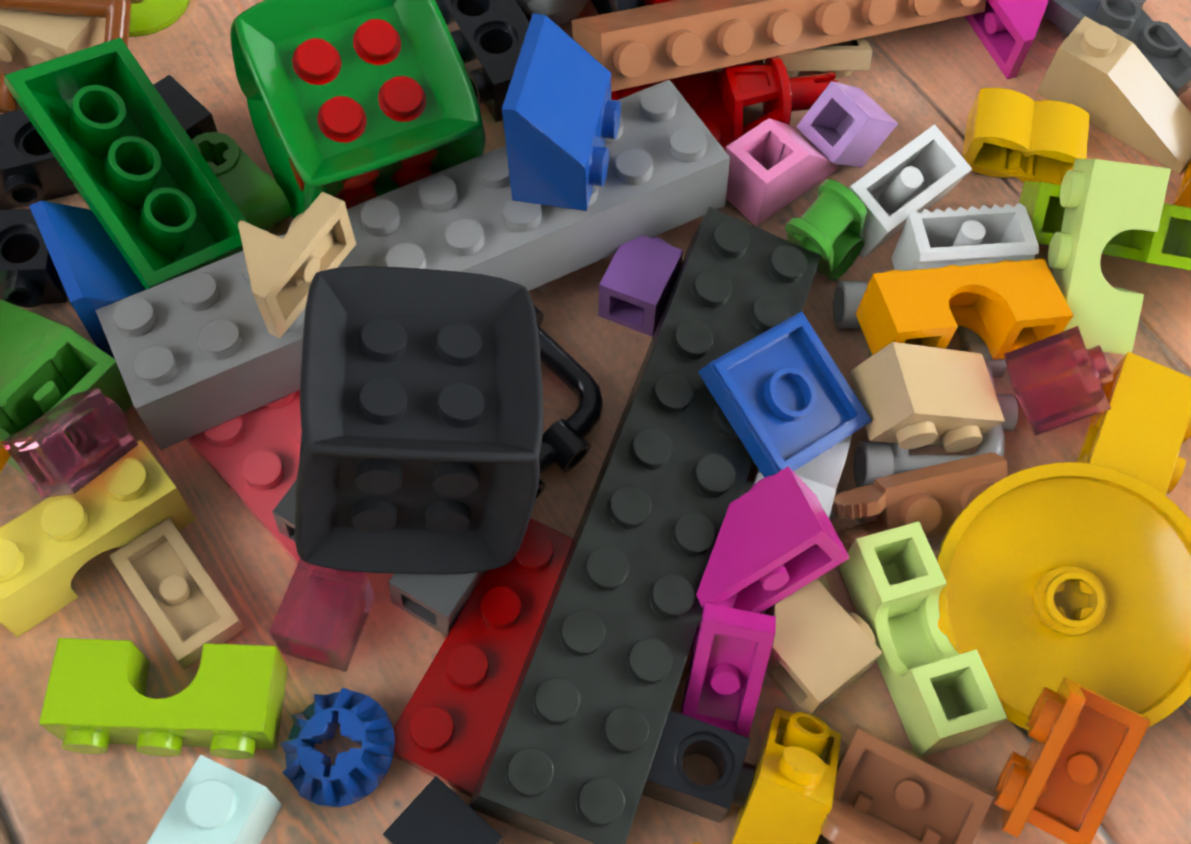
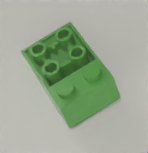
(45, 366)

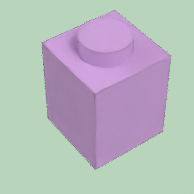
(846, 125)

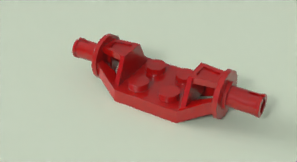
(721, 95)

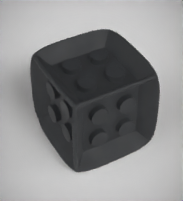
(417, 421)

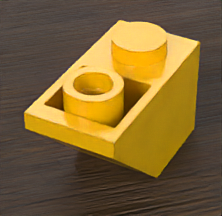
(790, 782)

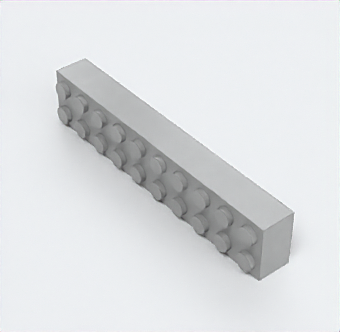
(200, 346)

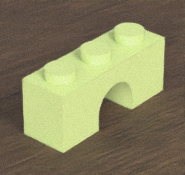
(1100, 203)
(936, 691)

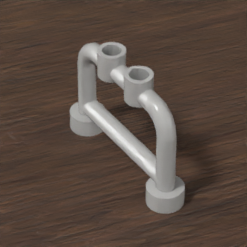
(883, 458)

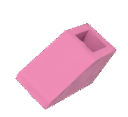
(772, 169)

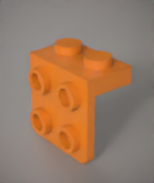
(1072, 764)

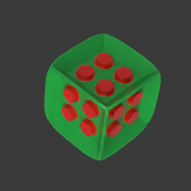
(354, 95)

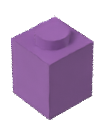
(639, 283)

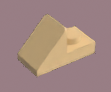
(285, 266)

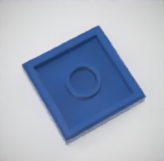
(784, 396)

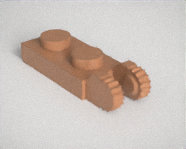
(924, 495)

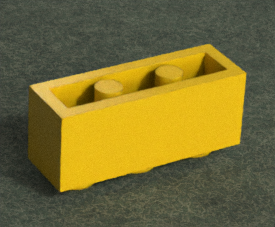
(1144, 423)

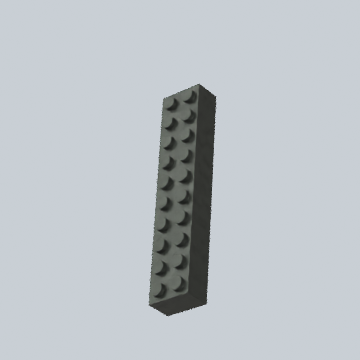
(626, 596)

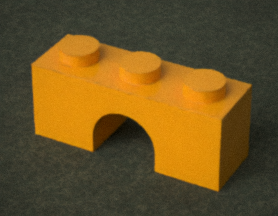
(999, 301)

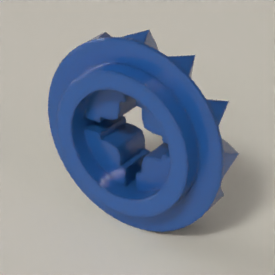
(354, 772)

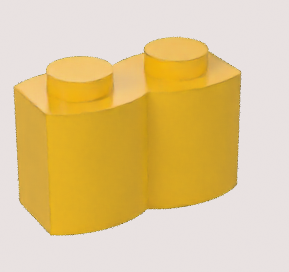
(1024, 137)

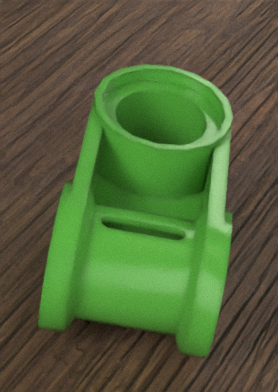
(248, 186)
(831, 228)

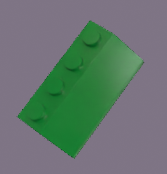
(130, 160)

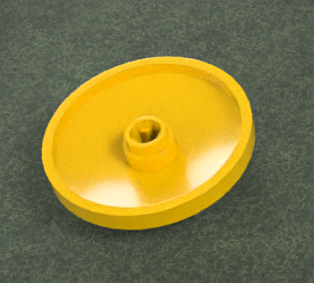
(1074, 581)

